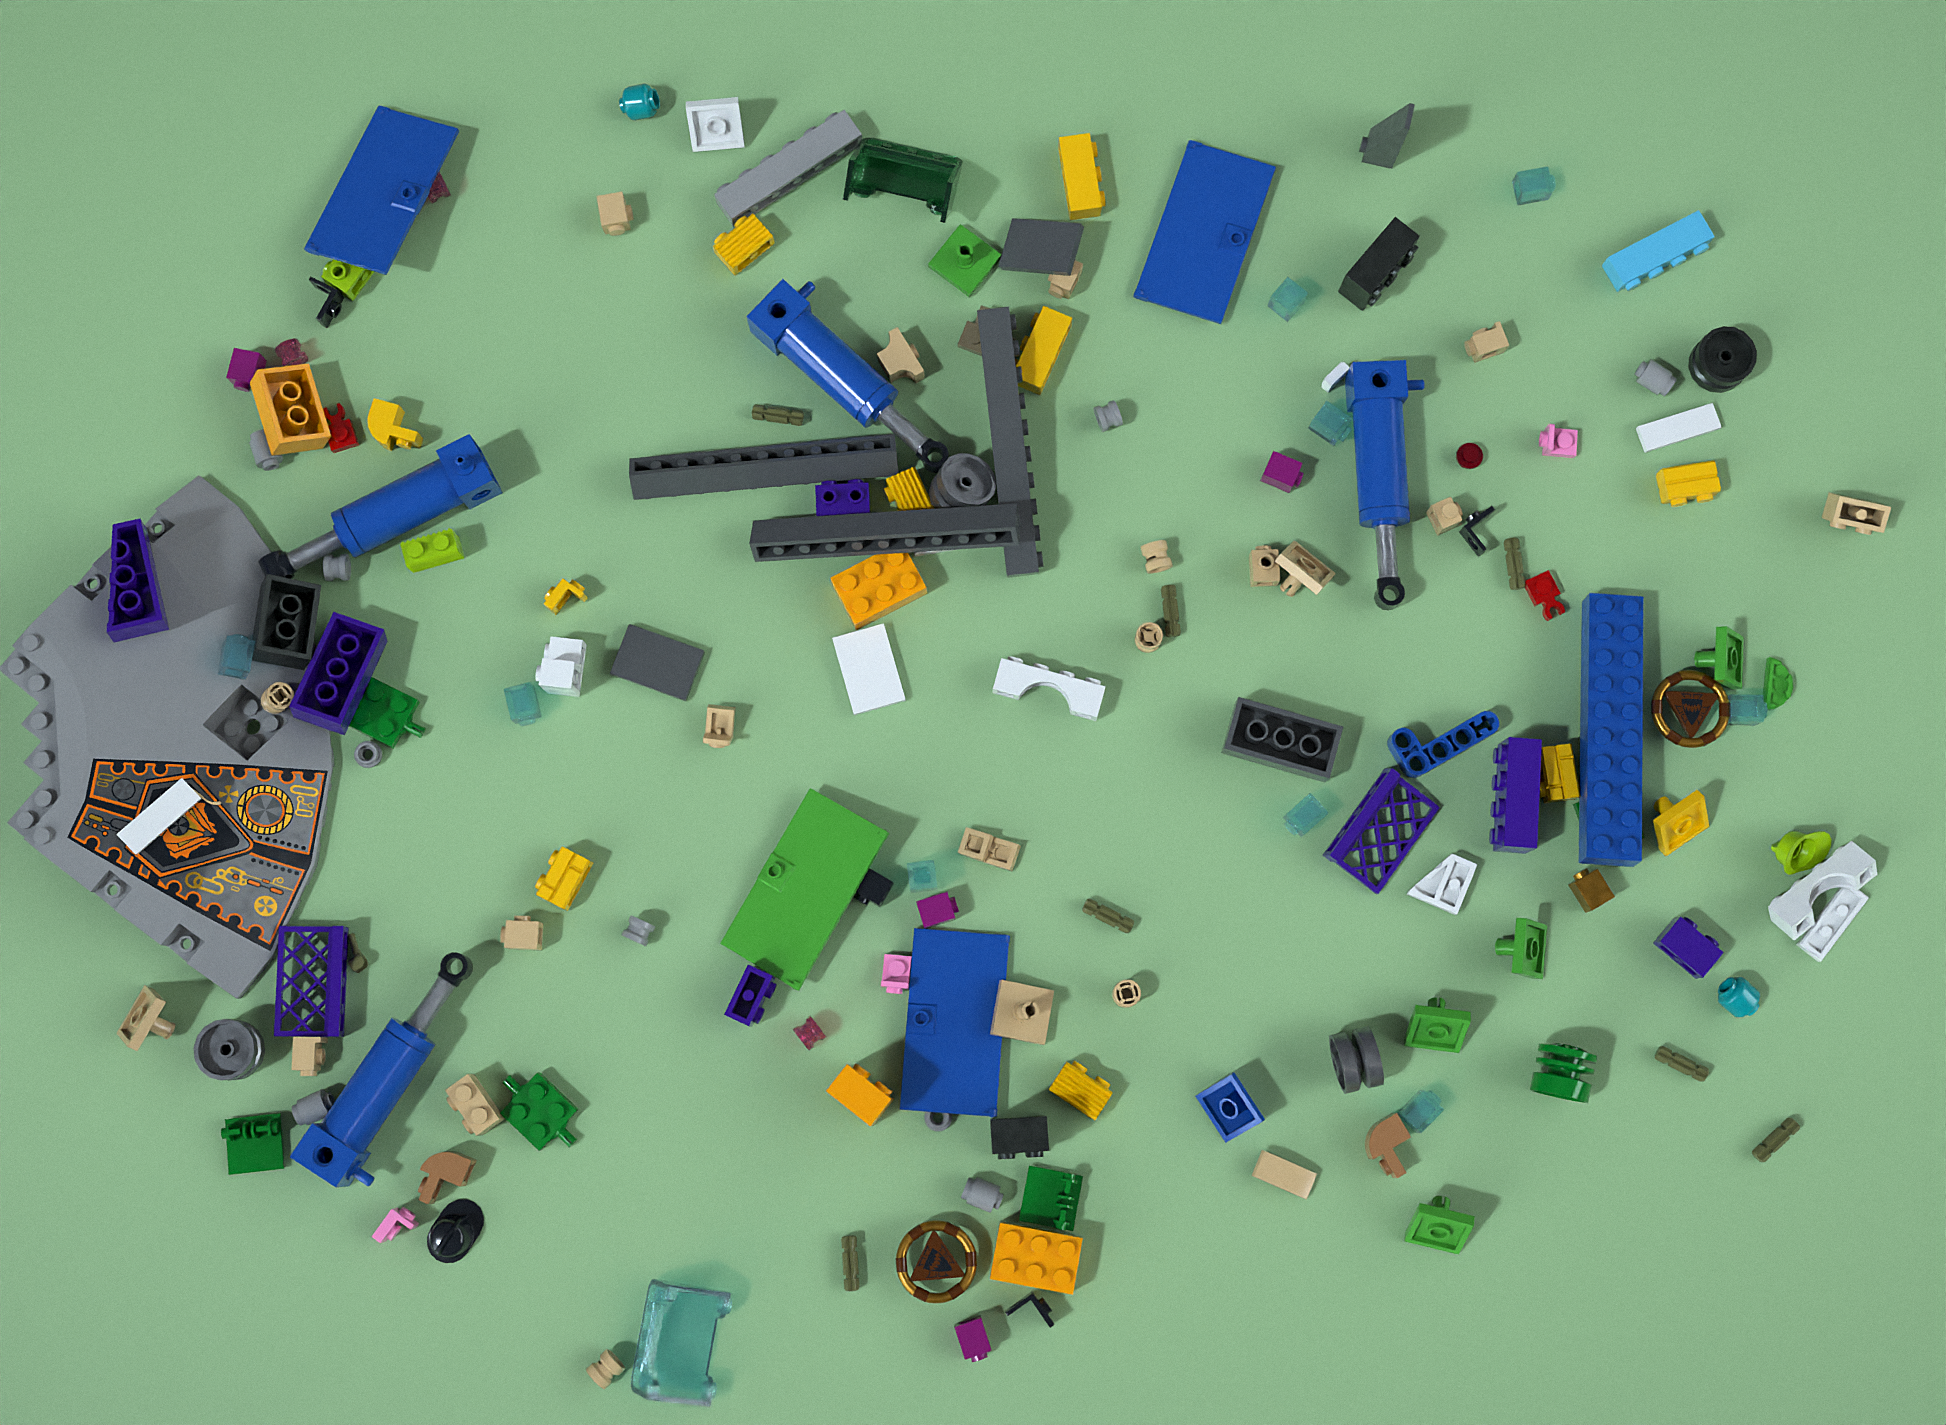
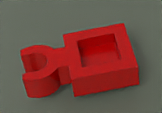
(341, 431)
(1543, 591)

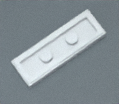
(1678, 427)
(159, 816)
(1832, 922)

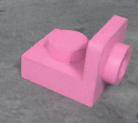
(1558, 442)
(896, 973)
(390, 1225)

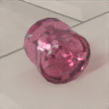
(438, 189)
(291, 353)
(809, 1033)

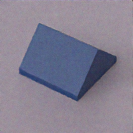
(1230, 1107)

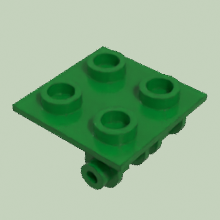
(254, 1143)
(1051, 1198)

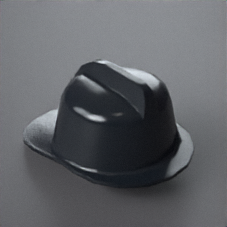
(455, 1231)

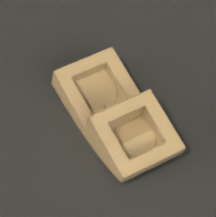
(989, 849)
(1284, 1174)

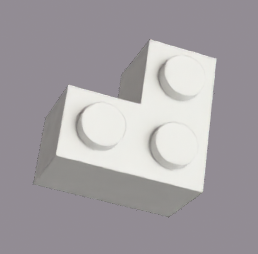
(562, 666)

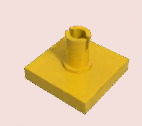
(1679, 821)

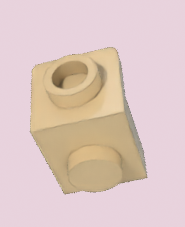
(719, 726)

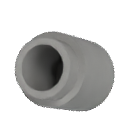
(1655, 377)
(262, 452)
(312, 1107)
(982, 1194)

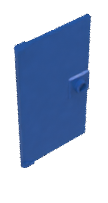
(382, 190)
(1204, 232)
(951, 1004)

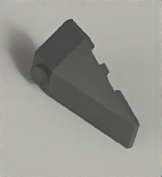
(1387, 138)

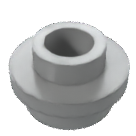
(360, 751)
(937, 1126)

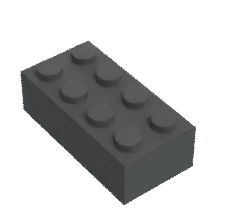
(1282, 739)

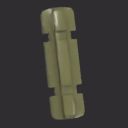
(777, 415)
(1514, 564)
(1170, 610)
(1108, 916)
(1681, 1063)
(1776, 1140)
(850, 1263)

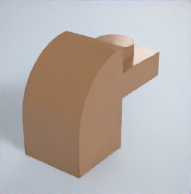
(1382, 1138)
(444, 1166)

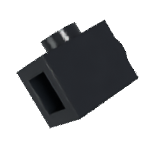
(873, 888)

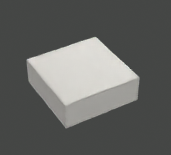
(1335, 376)

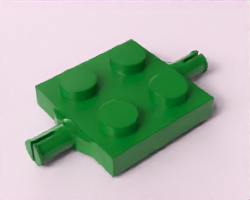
(385, 714)
(539, 1111)

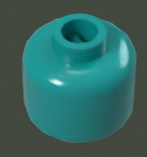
(639, 101)
(1738, 996)

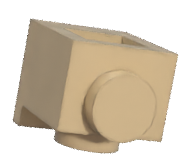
(1063, 285)
(1487, 343)
(1445, 515)
(308, 1055)

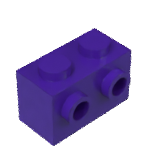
(842, 498)
(1689, 947)
(750, 996)

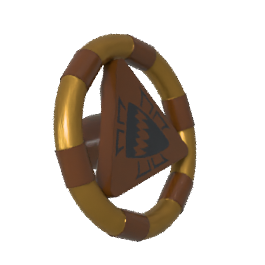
(1690, 708)
(936, 1262)

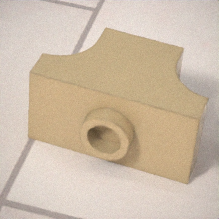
(900, 359)

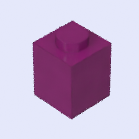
(243, 367)
(1282, 472)
(937, 910)
(973, 1339)

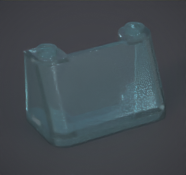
(678, 1342)

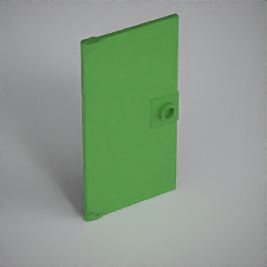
(804, 888)

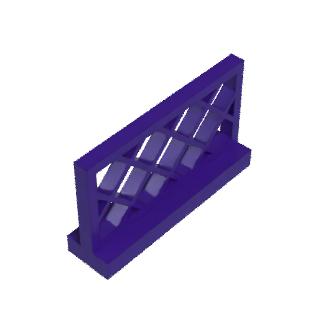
(1361, 818)
(335, 981)

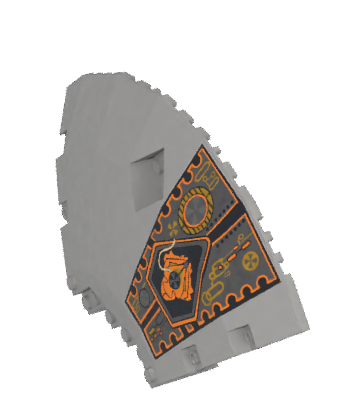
(153, 710)

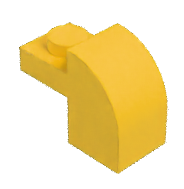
(385, 424)

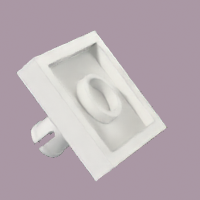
(715, 124)

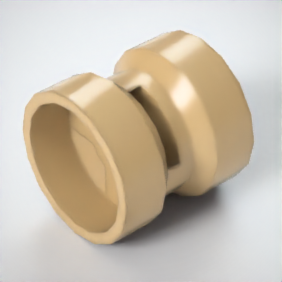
(1156, 556)
(1151, 633)
(272, 700)
(1126, 993)
(603, 1370)

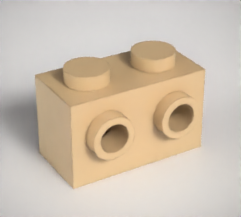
(1855, 512)
(474, 1104)

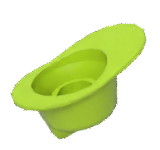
(1801, 850)

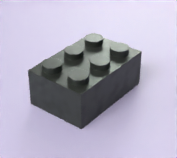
(1379, 264)
(285, 622)
(1019, 1136)

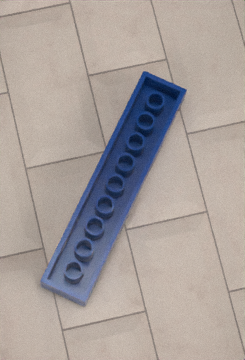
(1611, 730)

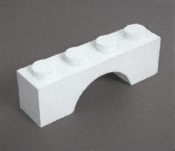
(1016, 678)
(1846, 868)

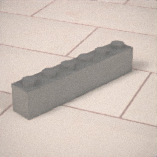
(789, 167)

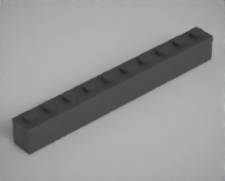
(1008, 434)
(763, 466)
(885, 532)

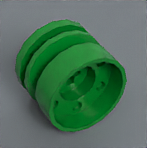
(1563, 1072)

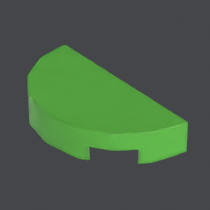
(1777, 684)

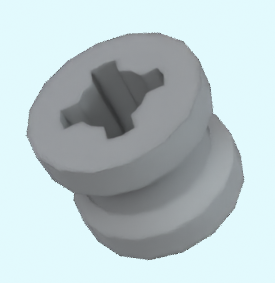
(1108, 416)
(337, 567)
(638, 930)

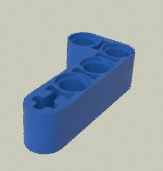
(1446, 741)

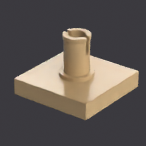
(1303, 569)
(1022, 1012)
(144, 1018)

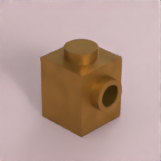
(1590, 889)

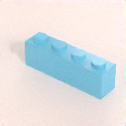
(1658, 251)

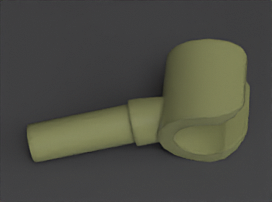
(358, 962)

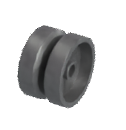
(962, 482)
(213, 1047)
(1356, 1060)

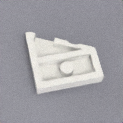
(1445, 884)

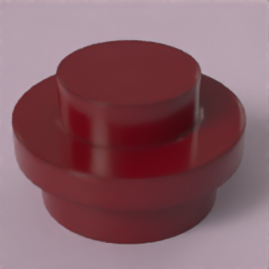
(1469, 456)

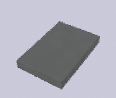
(1041, 246)
(657, 662)

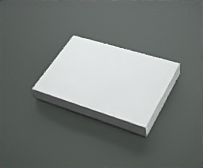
(868, 669)

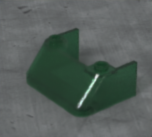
(904, 172)

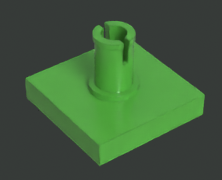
(964, 260)
(1726, 658)
(1526, 948)
(1437, 1027)
(1439, 1226)

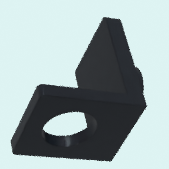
(332, 304)
(1467, 533)
(1040, 1304)

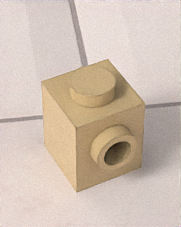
(614, 213)
(1263, 568)
(522, 934)

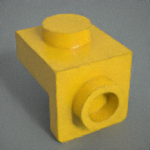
(558, 595)

